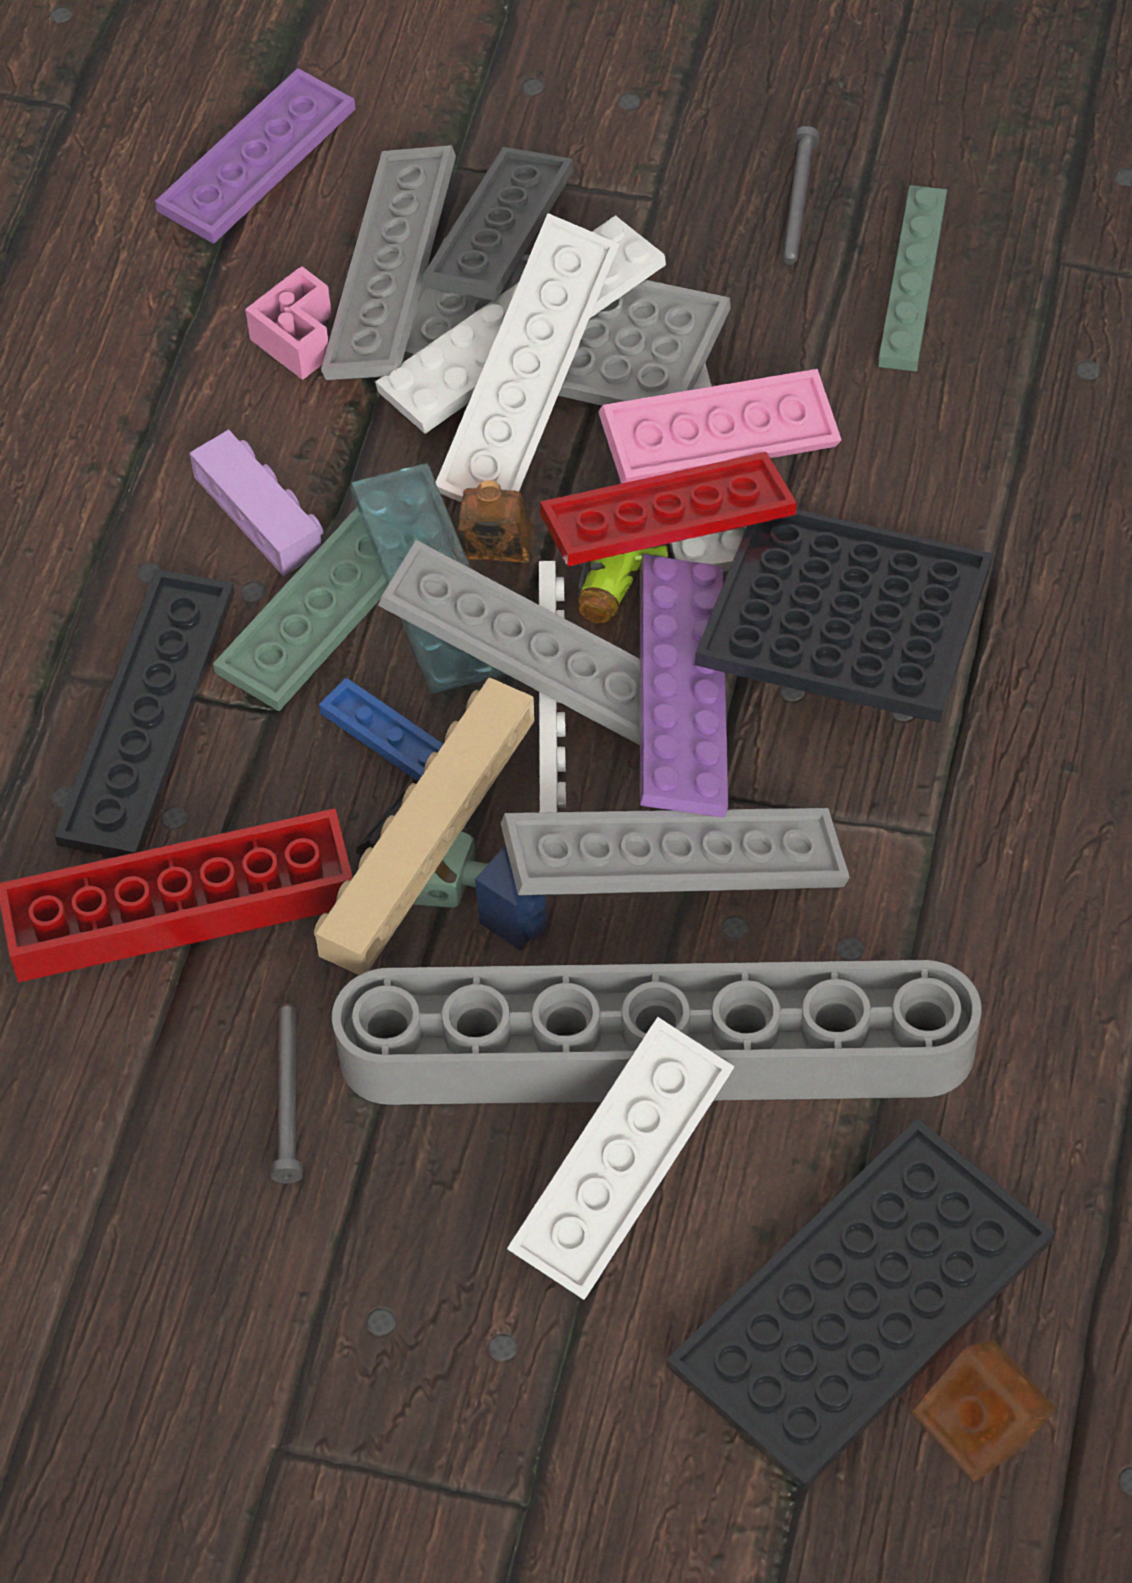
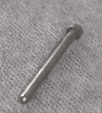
(805, 140)
(287, 1168)

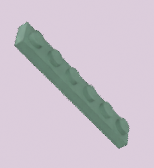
(912, 278)

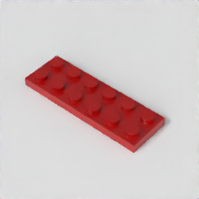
(667, 508)

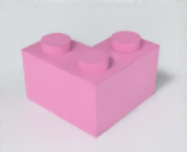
(290, 322)

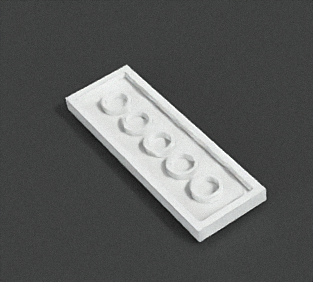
(620, 1158)

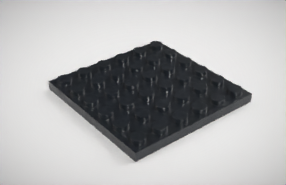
(847, 612)

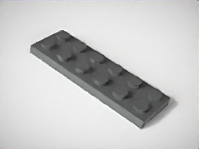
(498, 223)

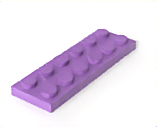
(255, 155)

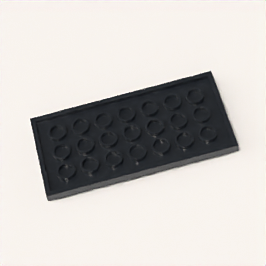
(860, 1302)

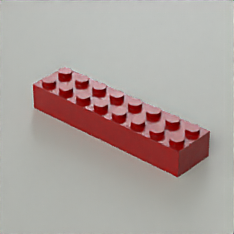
(174, 895)

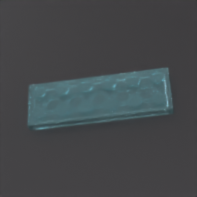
(396, 513)

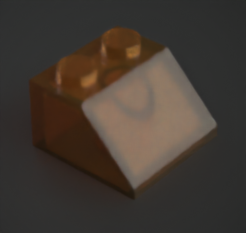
(983, 1409)

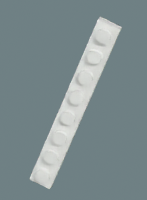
(551, 722)

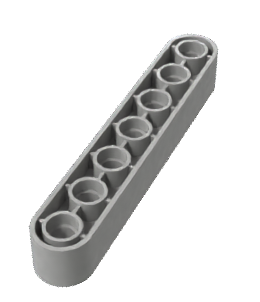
(617, 1005)

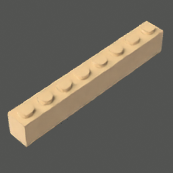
(424, 827)

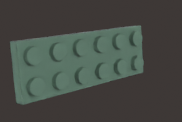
(306, 617)

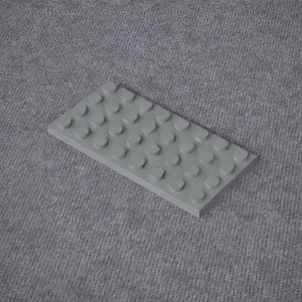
(630, 350)

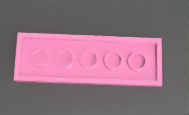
(719, 424)

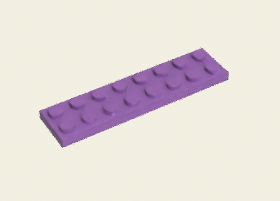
(680, 702)

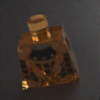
(494, 524)

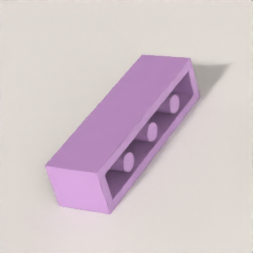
(257, 502)

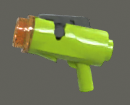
(607, 581)

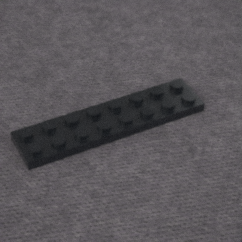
(145, 715)

